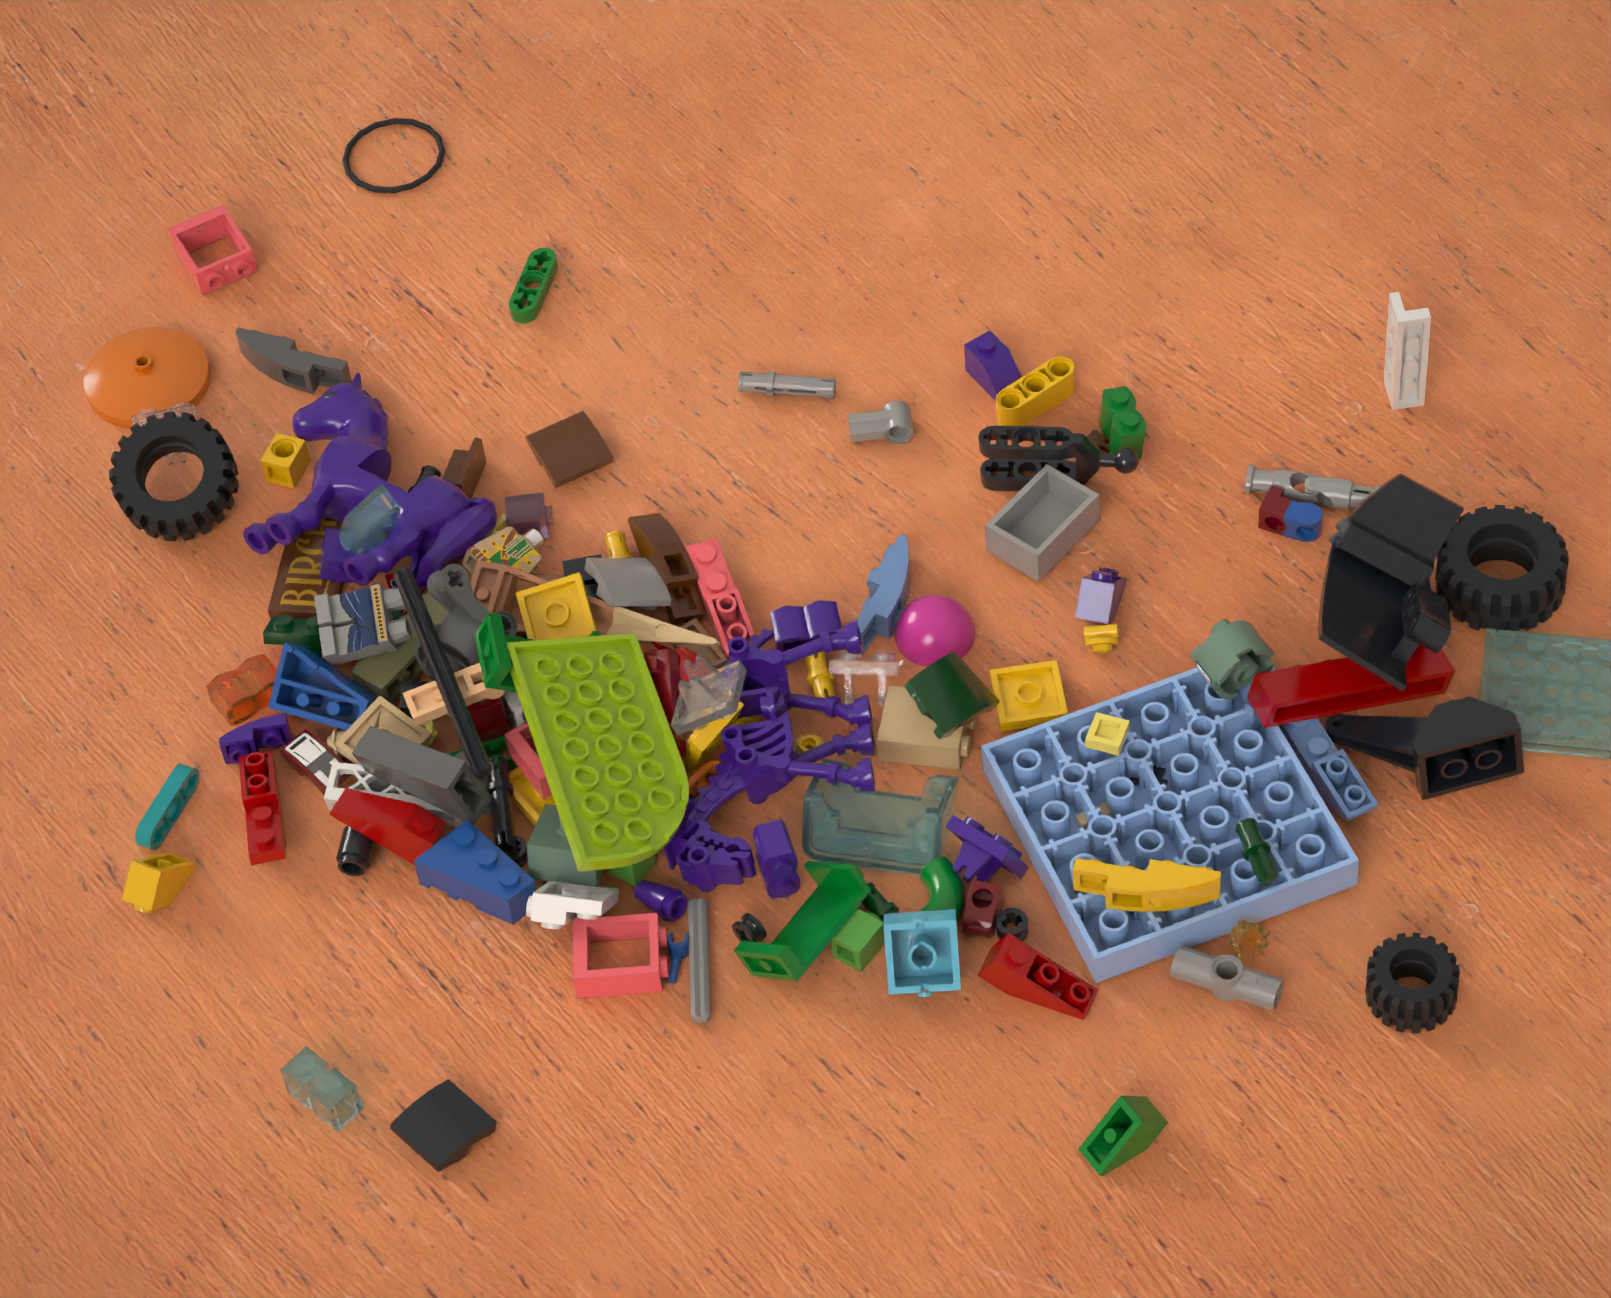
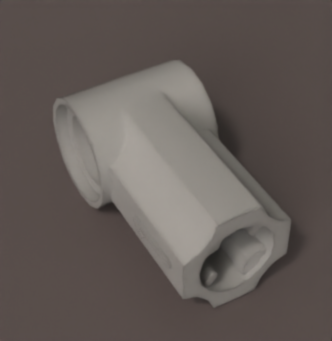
(892, 423)

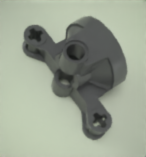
(462, 621)

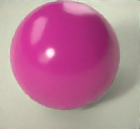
(934, 629)

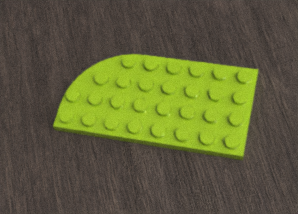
(602, 746)

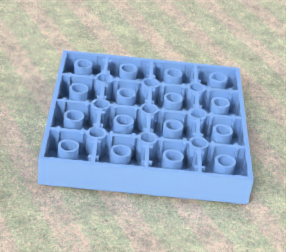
(1217, 774)

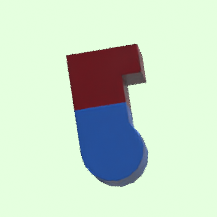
(1290, 517)

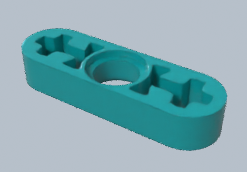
(167, 806)

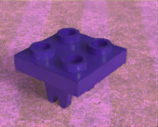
(983, 852)

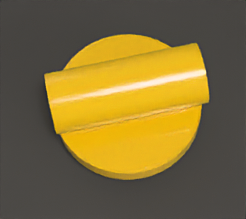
(1101, 637)

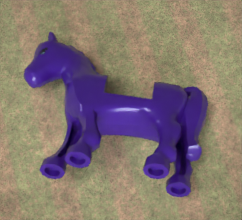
(434, 517)

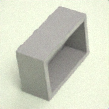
(1042, 522)

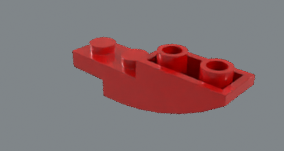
(262, 807)

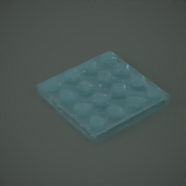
(1554, 688)

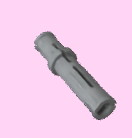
(785, 384)

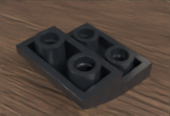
(443, 1125)

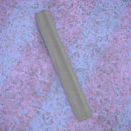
(699, 960)

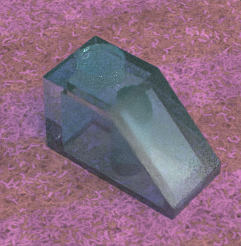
(370, 522)

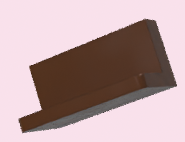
(466, 467)

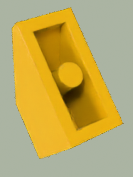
(156, 880)

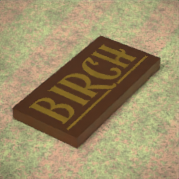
(299, 575)

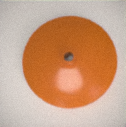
(144, 372)

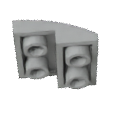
(628, 582)

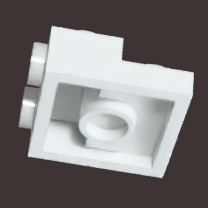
(561, 902)

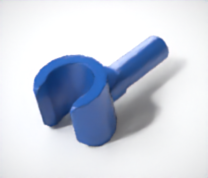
(677, 952)

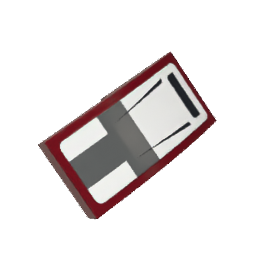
(312, 758)

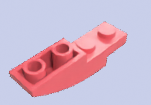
(719, 594)

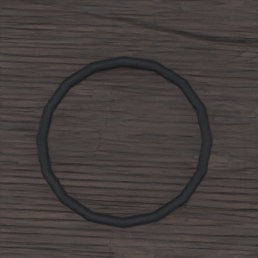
(379, 189)

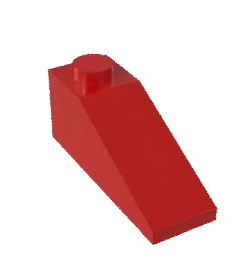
(389, 822)

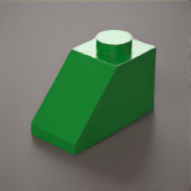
(1122, 1133)

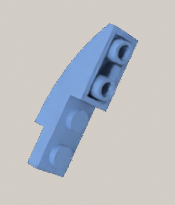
(888, 594)
(1329, 769)

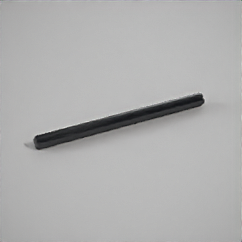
(442, 673)

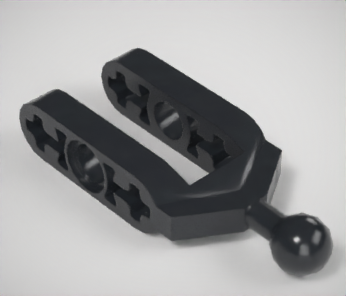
(1017, 459)

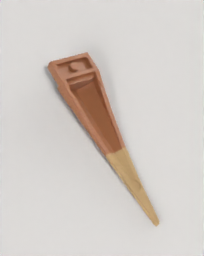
(496, 590)

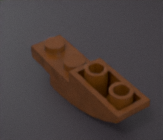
(665, 550)

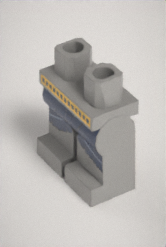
(360, 623)

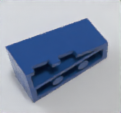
(316, 689)
(477, 871)

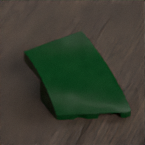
(950, 694)

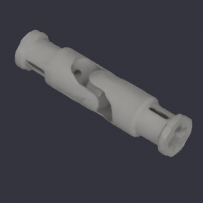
(1326, 491)

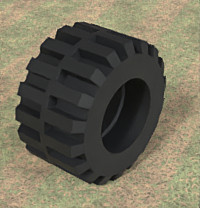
(1412, 958)

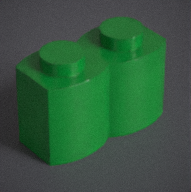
(1121, 421)

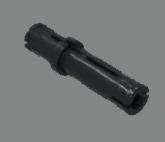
(501, 804)

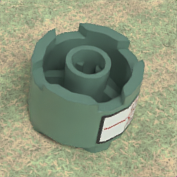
(1232, 657)

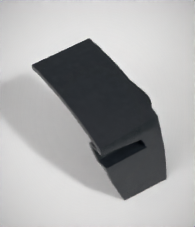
(1379, 575)

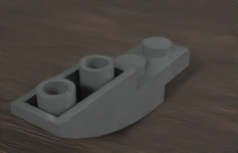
(285, 364)

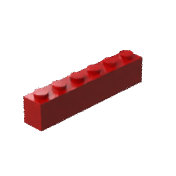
(1342, 687)

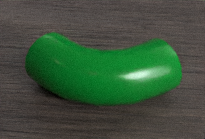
(944, 886)

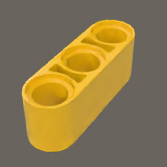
(1036, 392)

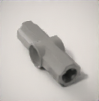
(1209, 973)

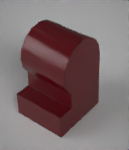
(982, 908)

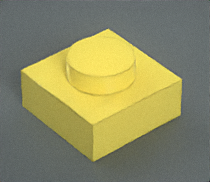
(1107, 734)

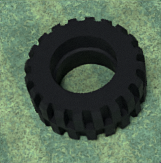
(162, 438)
(1509, 537)

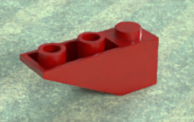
(1036, 978)

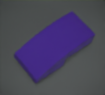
(261, 733)

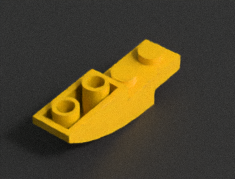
(1160, 888)

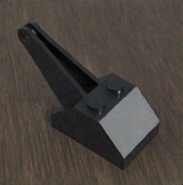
(1448, 751)

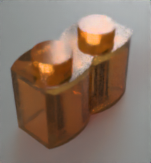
(244, 690)

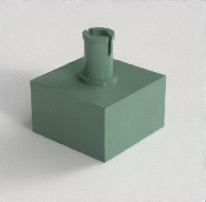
(551, 854)

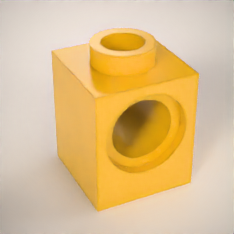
(285, 460)

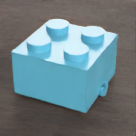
(922, 952)

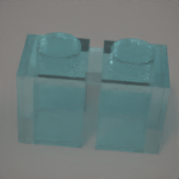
(331, 1093)

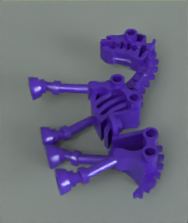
(765, 755)

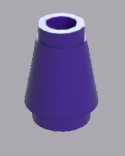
(661, 899)

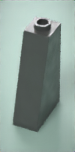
(423, 773)

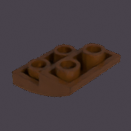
(569, 449)

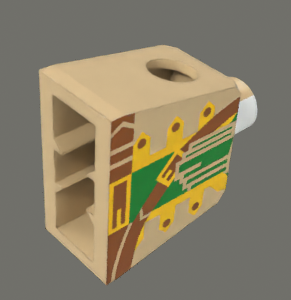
(507, 548)

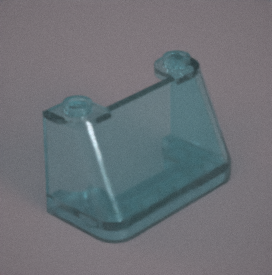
(878, 826)

